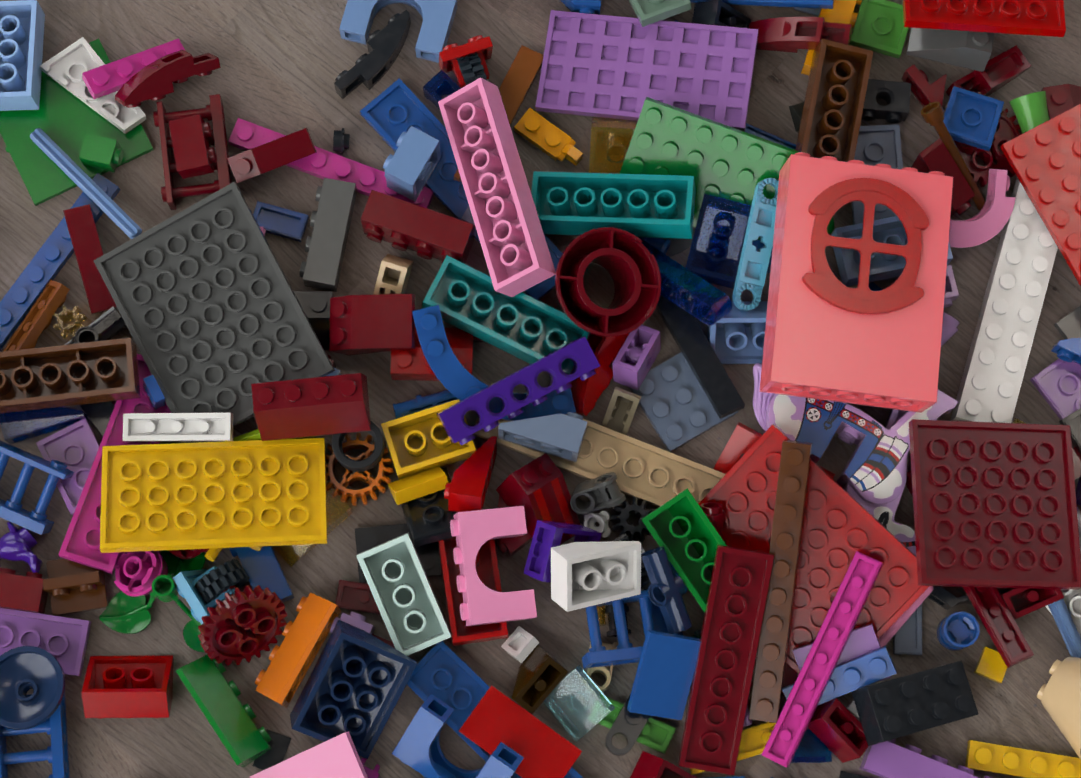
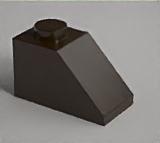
(537, 679)

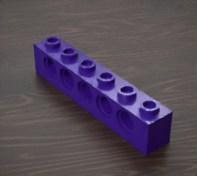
(577, 351)

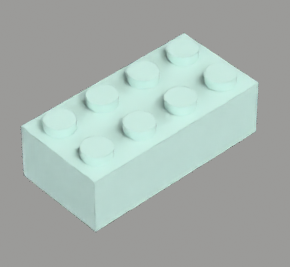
(404, 595)

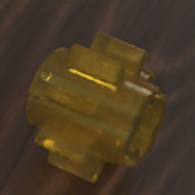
(69, 315)

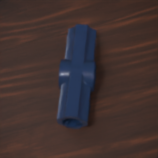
(666, 590)

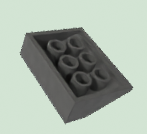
(952, 47)

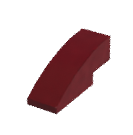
(996, 74)

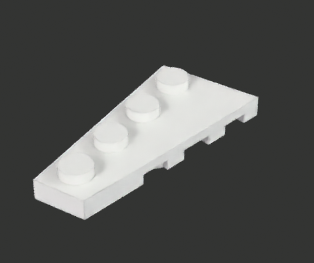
(67, 70)

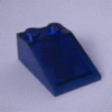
(718, 240)

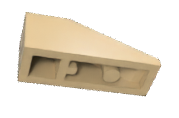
(393, 275)

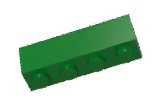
(688, 541)
(224, 710)

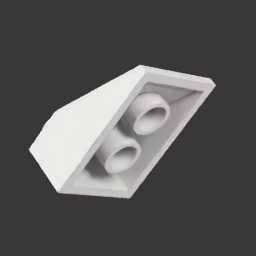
(594, 573)

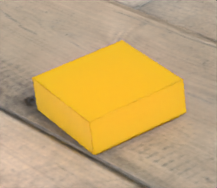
(991, 665)

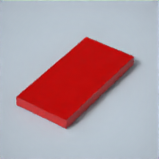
(504, 721)

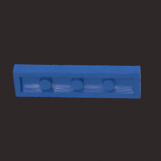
(855, 674)

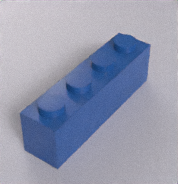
(264, 570)

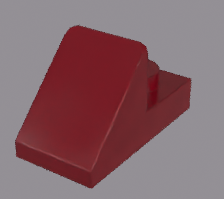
(921, 89)

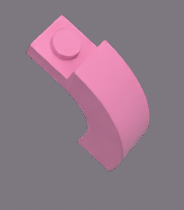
(990, 218)

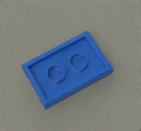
(664, 675)

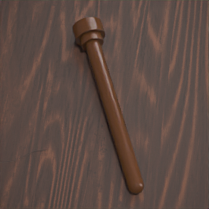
(933, 115)

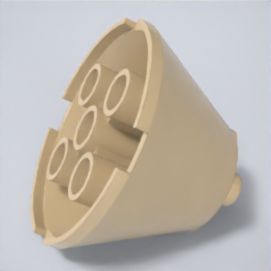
(1063, 699)

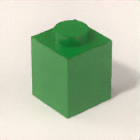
(101, 152)

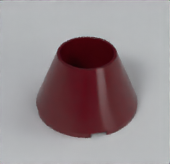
(634, 277)

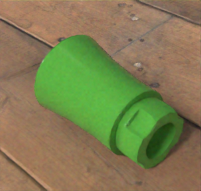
(1030, 110)

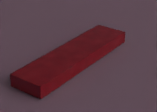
(87, 249)

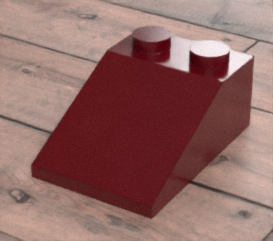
(371, 323)

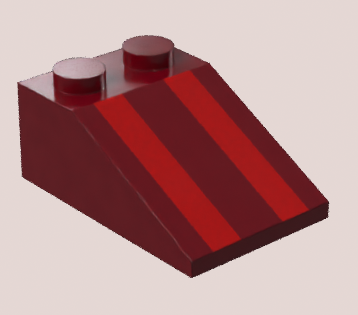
(542, 492)

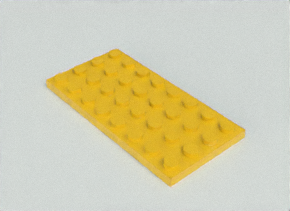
(213, 495)

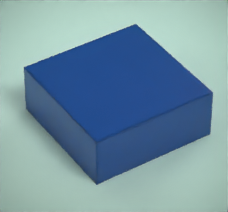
(154, 391)

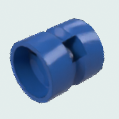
(958, 631)

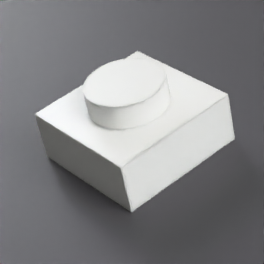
(520, 644)

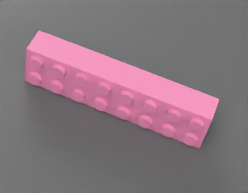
(496, 188)

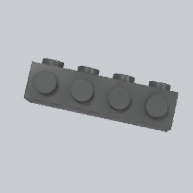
(329, 234)

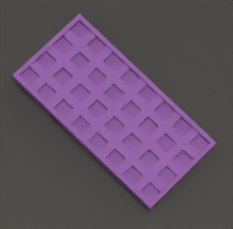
(613, 63)

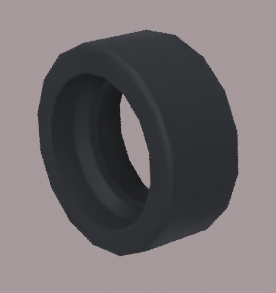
(360, 465)

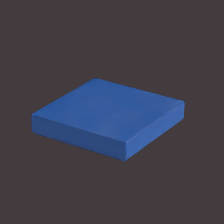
(972, 117)

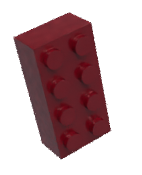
(416, 228)

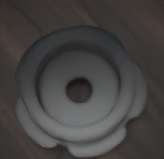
(340, 140)

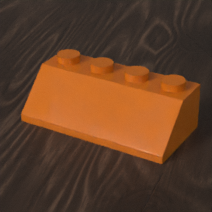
(298, 650)

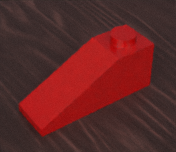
(472, 479)

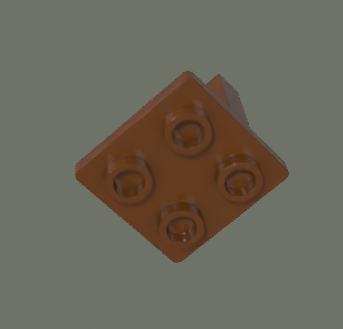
(74, 587)

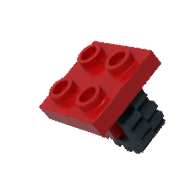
(467, 59)

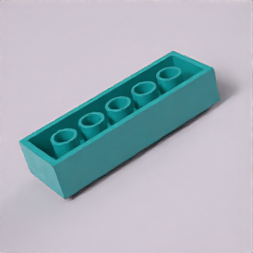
(631, 202)
(509, 323)

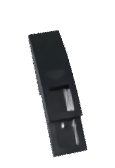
(383, 51)

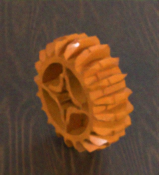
(348, 480)

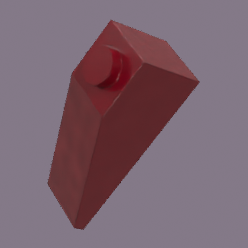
(271, 155)

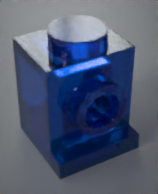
(438, 86)

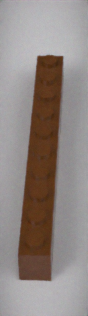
(780, 595)

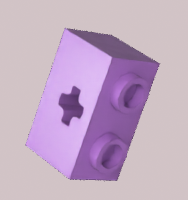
(636, 357)

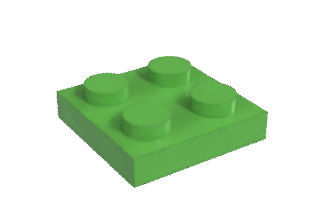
(880, 27)

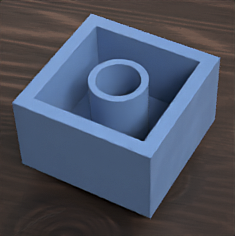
(412, 163)

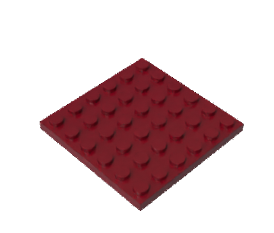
(994, 505)

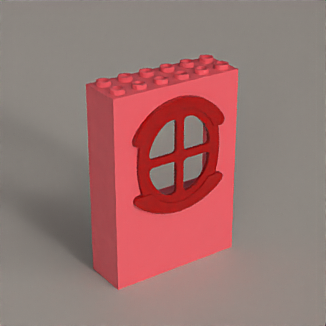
(844, 339)

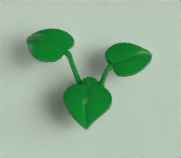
(130, 613)

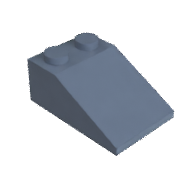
(552, 434)

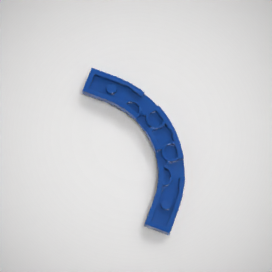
(462, 383)

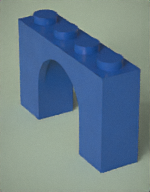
(422, 750)

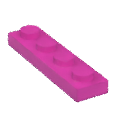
(114, 75)

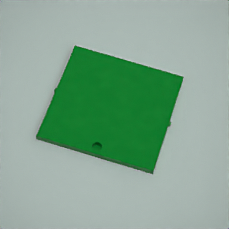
(66, 123)

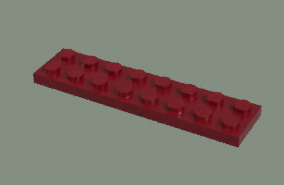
(725, 659)

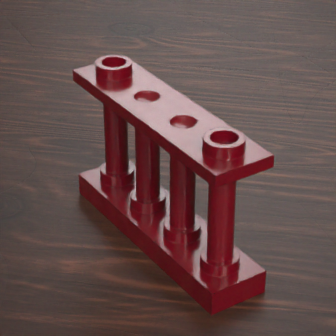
(212, 112)

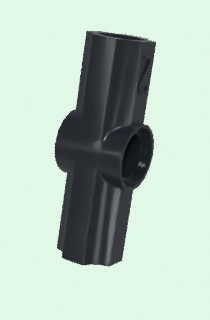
(103, 328)

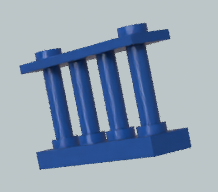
(12, 508)
(624, 652)
(55, 754)

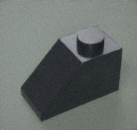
(720, 14)

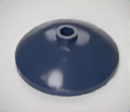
(24, 670)

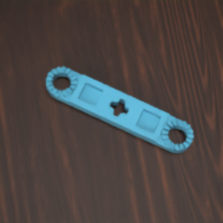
(754, 264)

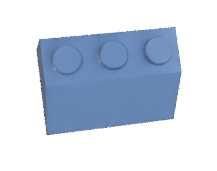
(739, 335)

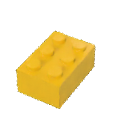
(422, 443)

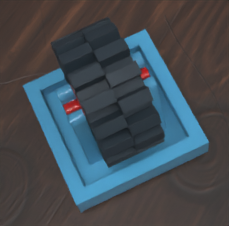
(205, 586)

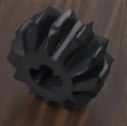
(623, 517)

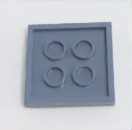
(676, 403)

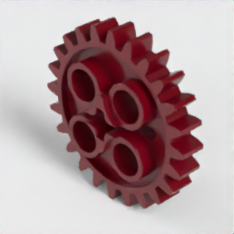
(1005, 132)
(242, 625)

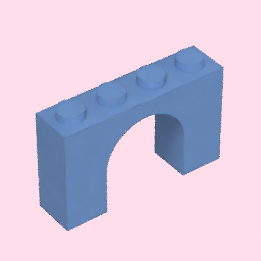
(434, 32)

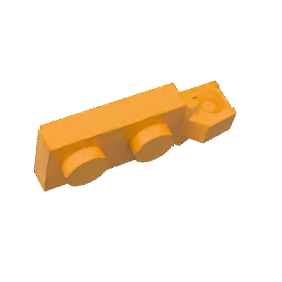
(547, 137)

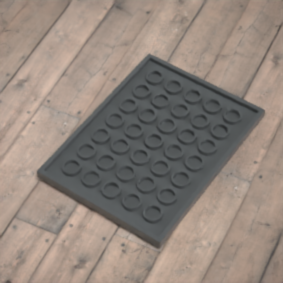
(212, 308)

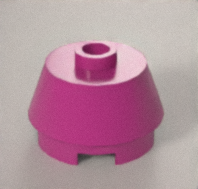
(137, 571)

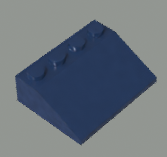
(352, 688)

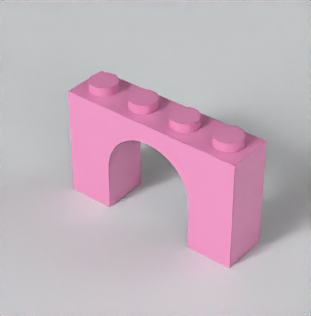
(479, 602)

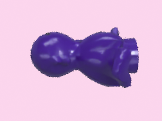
(17, 547)

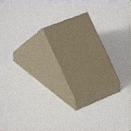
(621, 410)

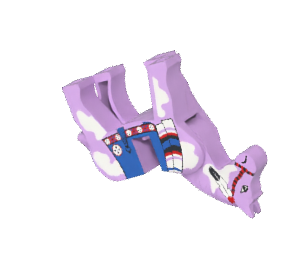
(878, 464)

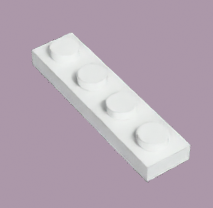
(177, 427)

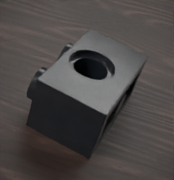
(894, 93)

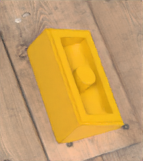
(418, 485)

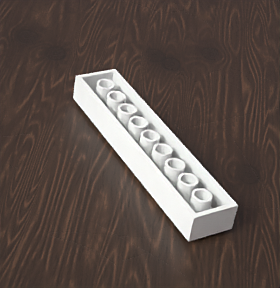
(1007, 317)

